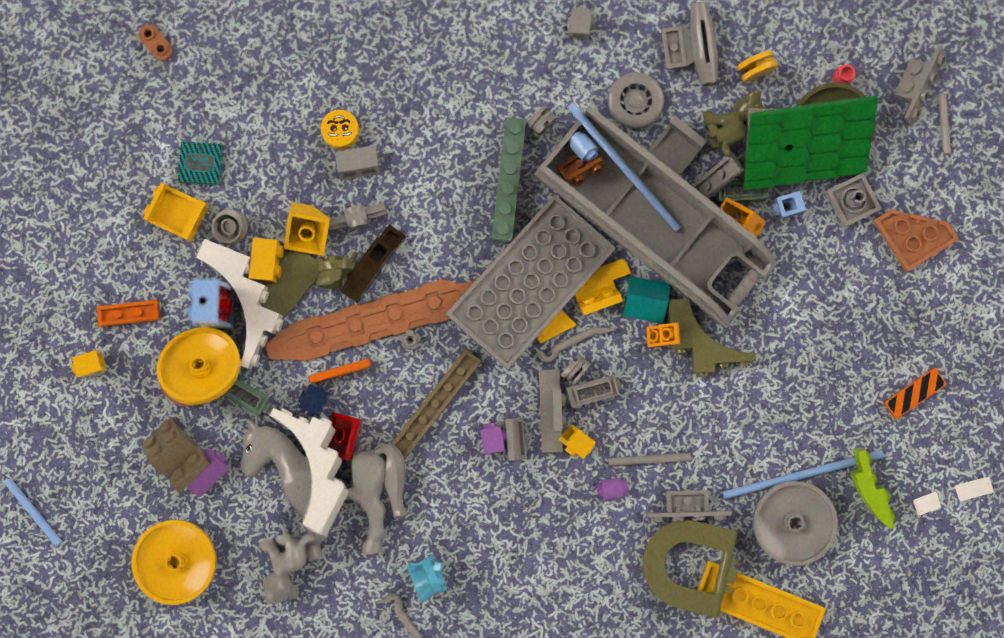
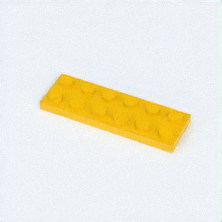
(765, 605)

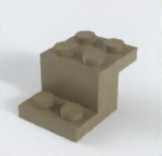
(175, 454)

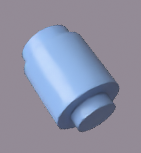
(583, 147)

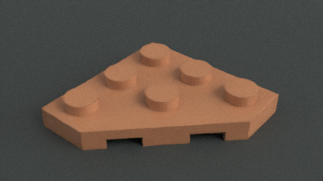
(914, 236)

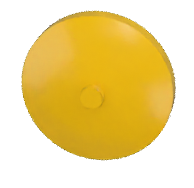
(198, 365)
(174, 562)

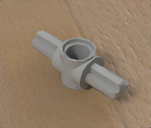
(357, 216)

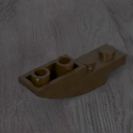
(372, 263)

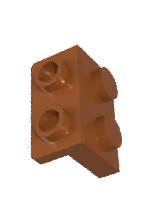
(576, 171)

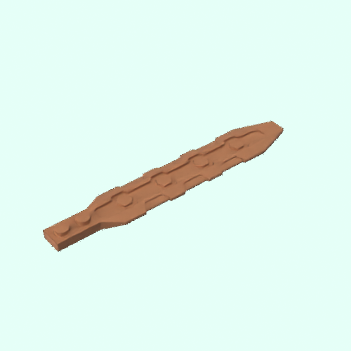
(366, 322)

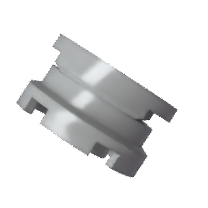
(541, 121)
(572, 369)

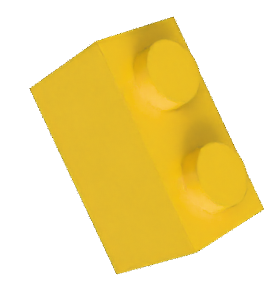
(265, 260)

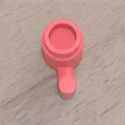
(844, 74)

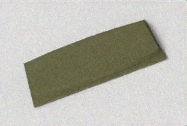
(297, 276)

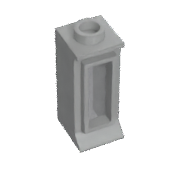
(593, 391)

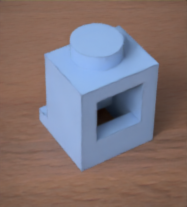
(794, 201)

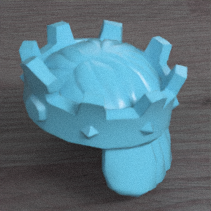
(427, 577)

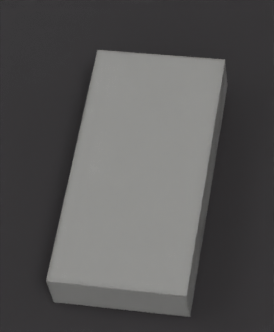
(515, 439)

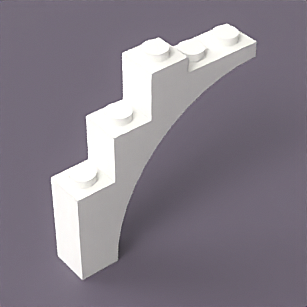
(251, 294)
(327, 492)

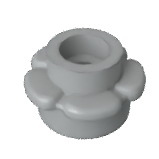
(415, 340)

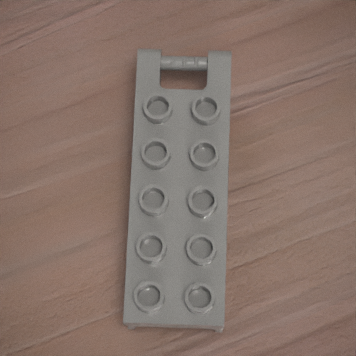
(682, 258)

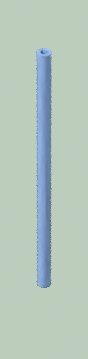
(624, 166)
(796, 476)

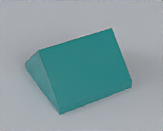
(646, 299)

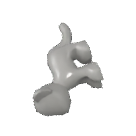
(286, 556)

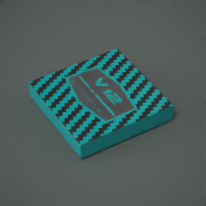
(200, 163)

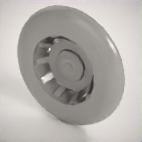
(635, 100)

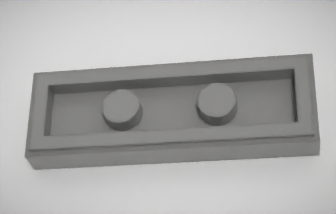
(719, 176)

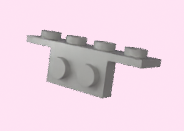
(917, 82)
(551, 410)
(688, 504)

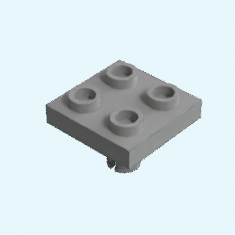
(853, 200)

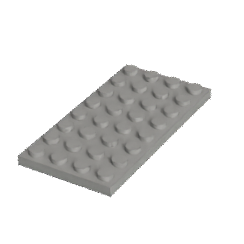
(530, 281)

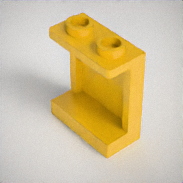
(175, 212)

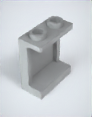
(677, 145)

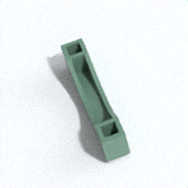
(508, 180)

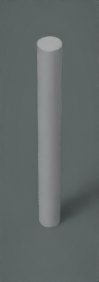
(650, 459)

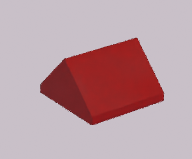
(346, 434)

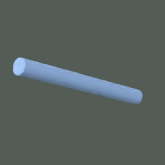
(28, 506)

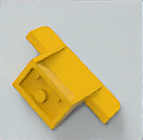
(600, 288)

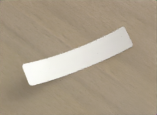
(965, 491)

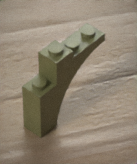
(703, 349)

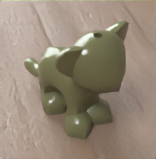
(730, 128)

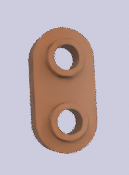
(154, 42)

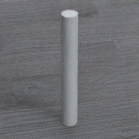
(944, 122)

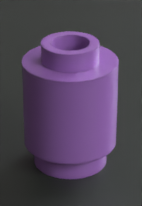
(612, 489)

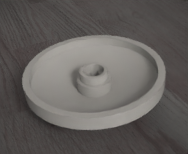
(795, 523)

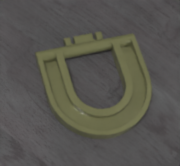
(681, 596)

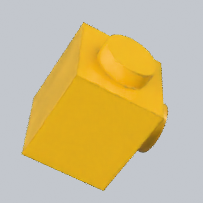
(88, 364)
(577, 442)

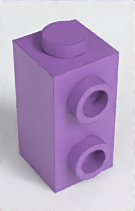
(210, 474)

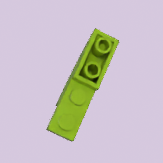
(872, 495)

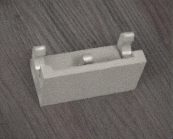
(357, 162)

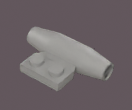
(695, 45)

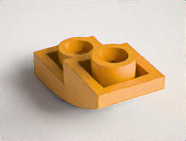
(663, 335)

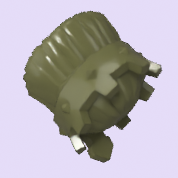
(334, 270)

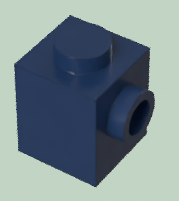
(313, 400)

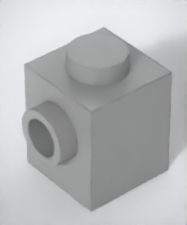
(581, 23)

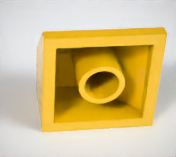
(306, 229)

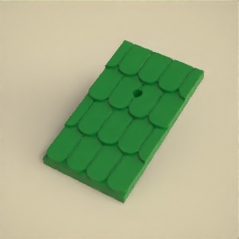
(808, 142)

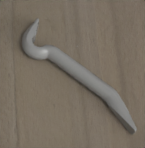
(571, 341)
(402, 615)

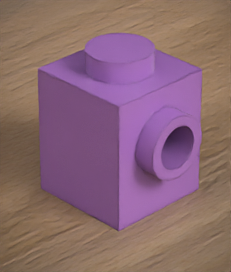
(493, 438)

